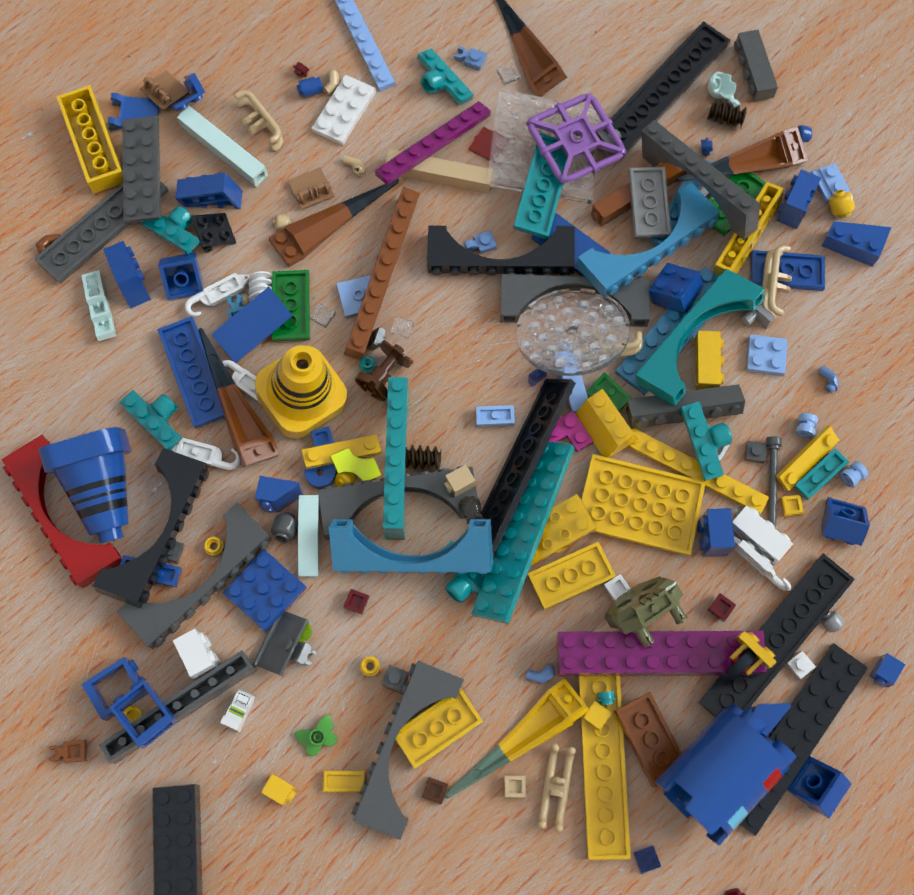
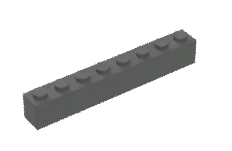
(182, 703)

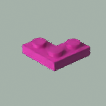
(572, 428)

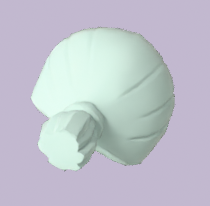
(722, 88)

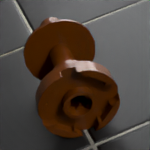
(378, 377)

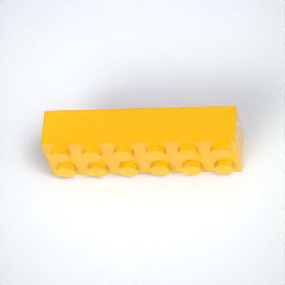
(91, 139)

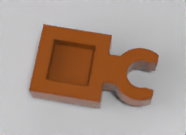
(71, 752)

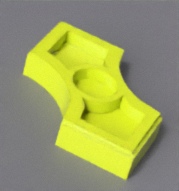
(346, 462)

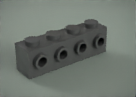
(755, 65)

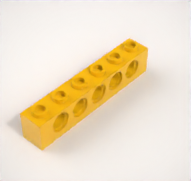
(739, 249)

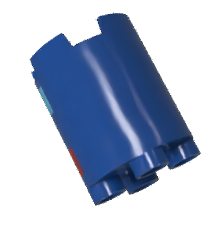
(725, 772)

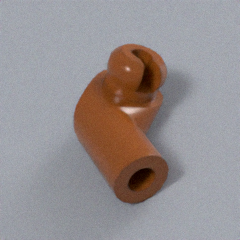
(48, 239)

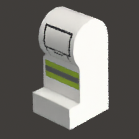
(238, 710)

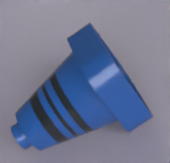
(93, 478)

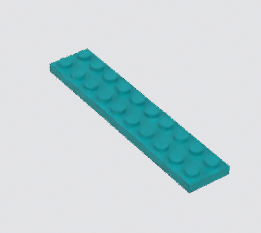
(522, 537)

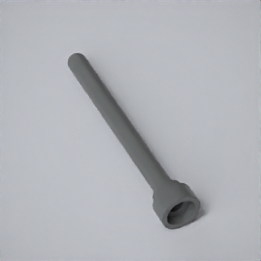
(773, 444)

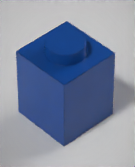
(887, 670)

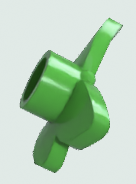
(318, 736)

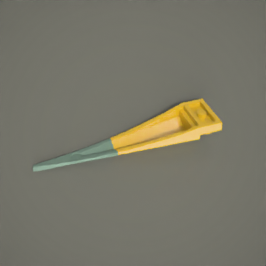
(547, 718)

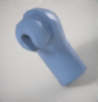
(831, 377)
(542, 676)

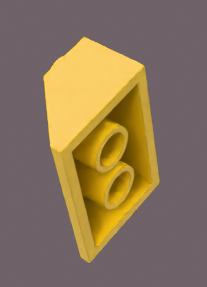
(605, 424)

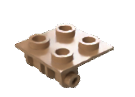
(163, 90)
(311, 188)

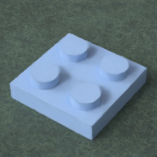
(766, 355)

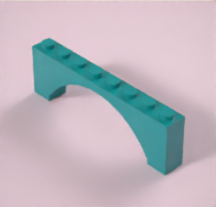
(726, 295)
(395, 458)

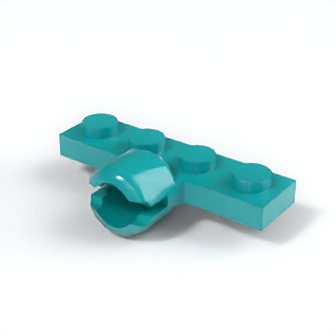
(442, 77)
(173, 229)
(154, 417)
(705, 439)
(464, 584)

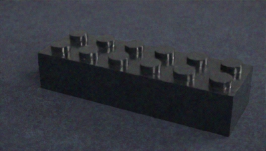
(177, 840)

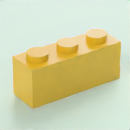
(708, 359)

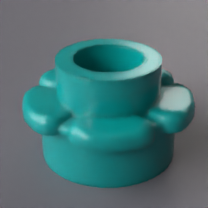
(364, 360)
(606, 697)

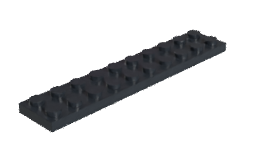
(668, 83)
(525, 455)
(784, 633)
(808, 721)

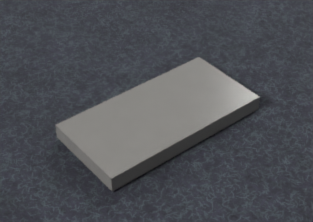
(649, 202)

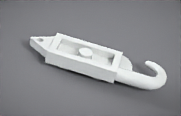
(218, 292)
(243, 379)
(206, 453)
(760, 563)

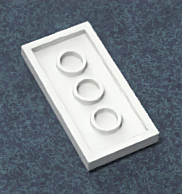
(344, 110)

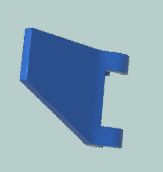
(131, 108)

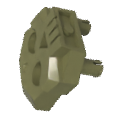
(644, 605)

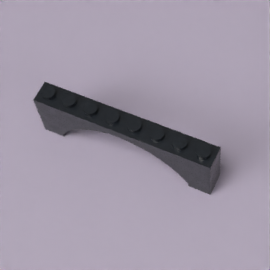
(552, 257)
(134, 579)

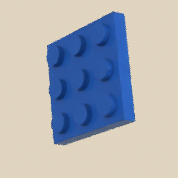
(264, 590)

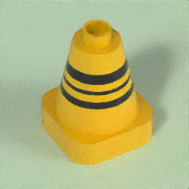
(300, 397)

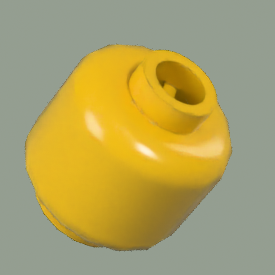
(841, 204)

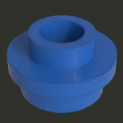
(706, 146)

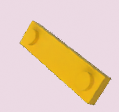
(359, 447)
(807, 458)

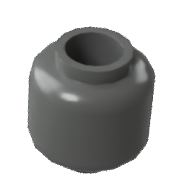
(284, 527)

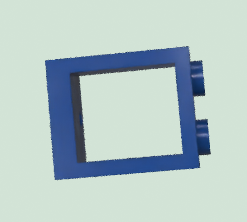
(95, 696)
(156, 729)

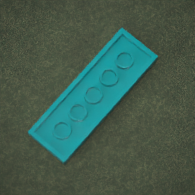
(540, 193)

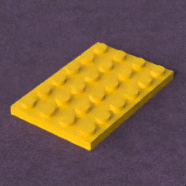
(643, 504)

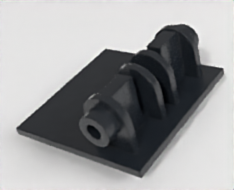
(213, 230)

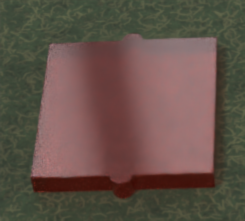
(482, 143)

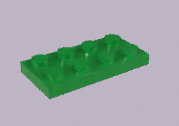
(750, 184)
(294, 292)

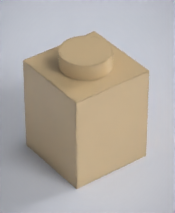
(459, 481)

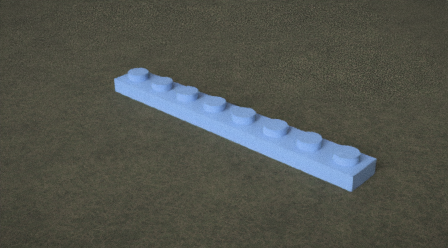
(365, 44)

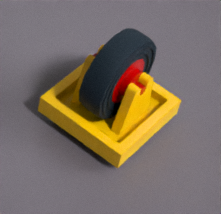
(743, 662)

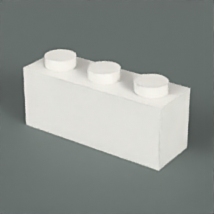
(761, 534)

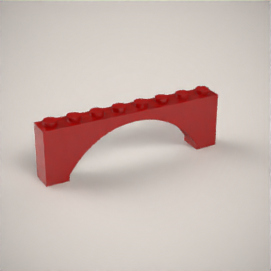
(80, 558)

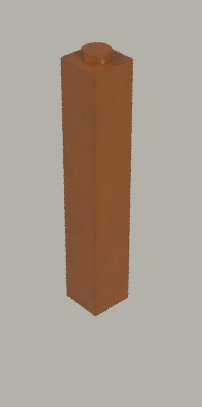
(620, 200)

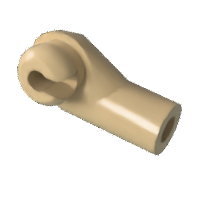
(333, 81)
(356, 164)

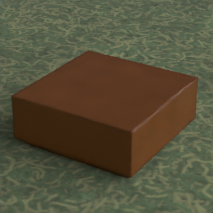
(435, 790)

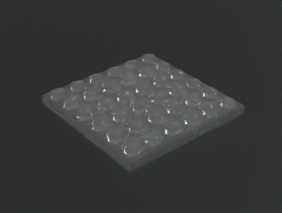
(514, 145)

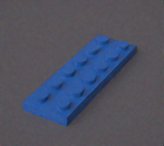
(192, 371)

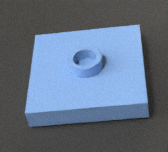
(352, 294)

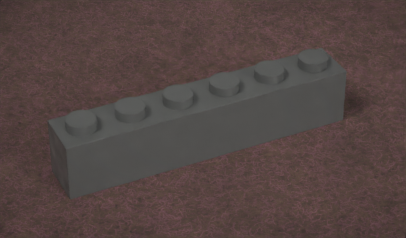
(714, 403)

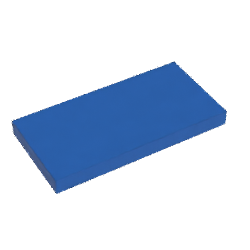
(582, 241)
(805, 269)
(252, 325)

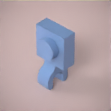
(482, 242)

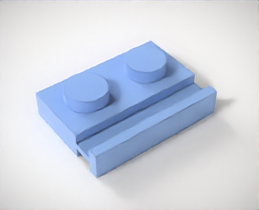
(830, 181)

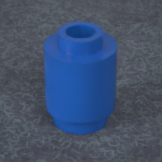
(309, 87)

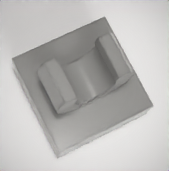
(301, 653)

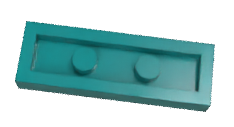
(821, 474)

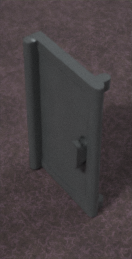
(280, 638)

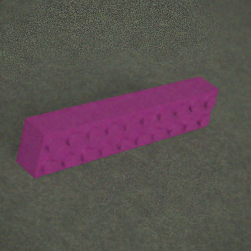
(669, 655)

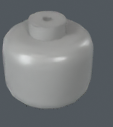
(832, 621)

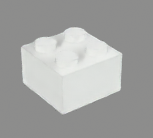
(196, 654)

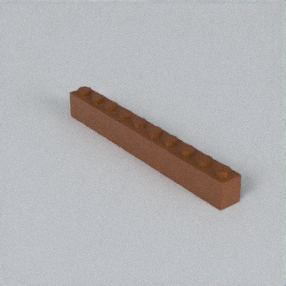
(381, 274)

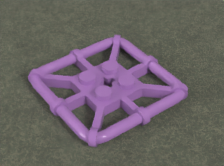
(572, 147)

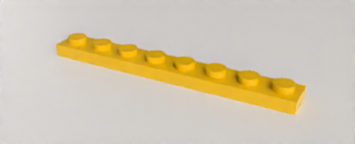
(688, 467)

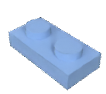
(495, 416)

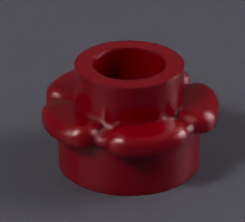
(300, 69)

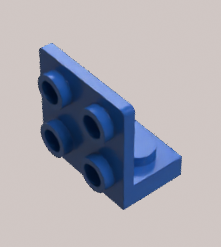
(193, 84)

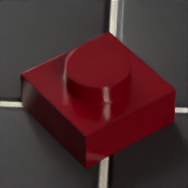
(356, 601)
(721, 607)

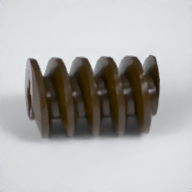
(727, 113)
(423, 457)

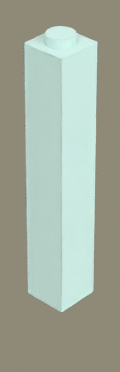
(222, 146)

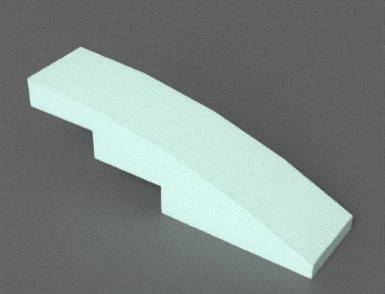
(98, 305)
(308, 536)

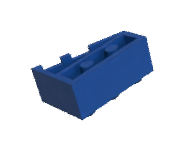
(208, 190)
(798, 199)
(857, 241)
(126, 273)

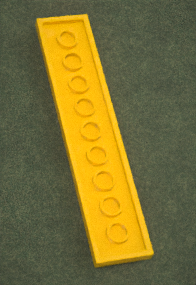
(604, 775)

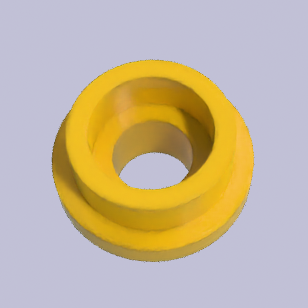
(213, 540)
(369, 659)

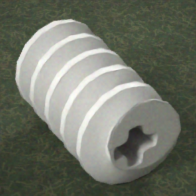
(258, 282)

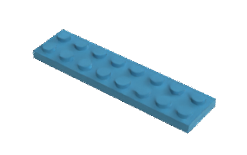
(658, 333)

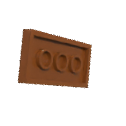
(648, 735)

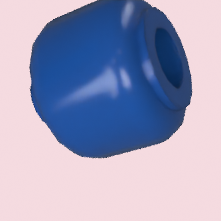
(805, 133)

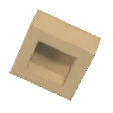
(515, 786)

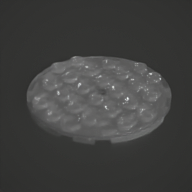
(599, 327)

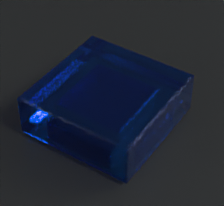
(536, 376)
(647, 859)

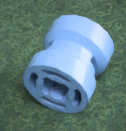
(806, 425)
(855, 473)

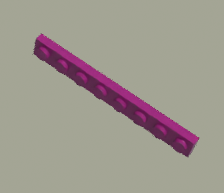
(432, 143)

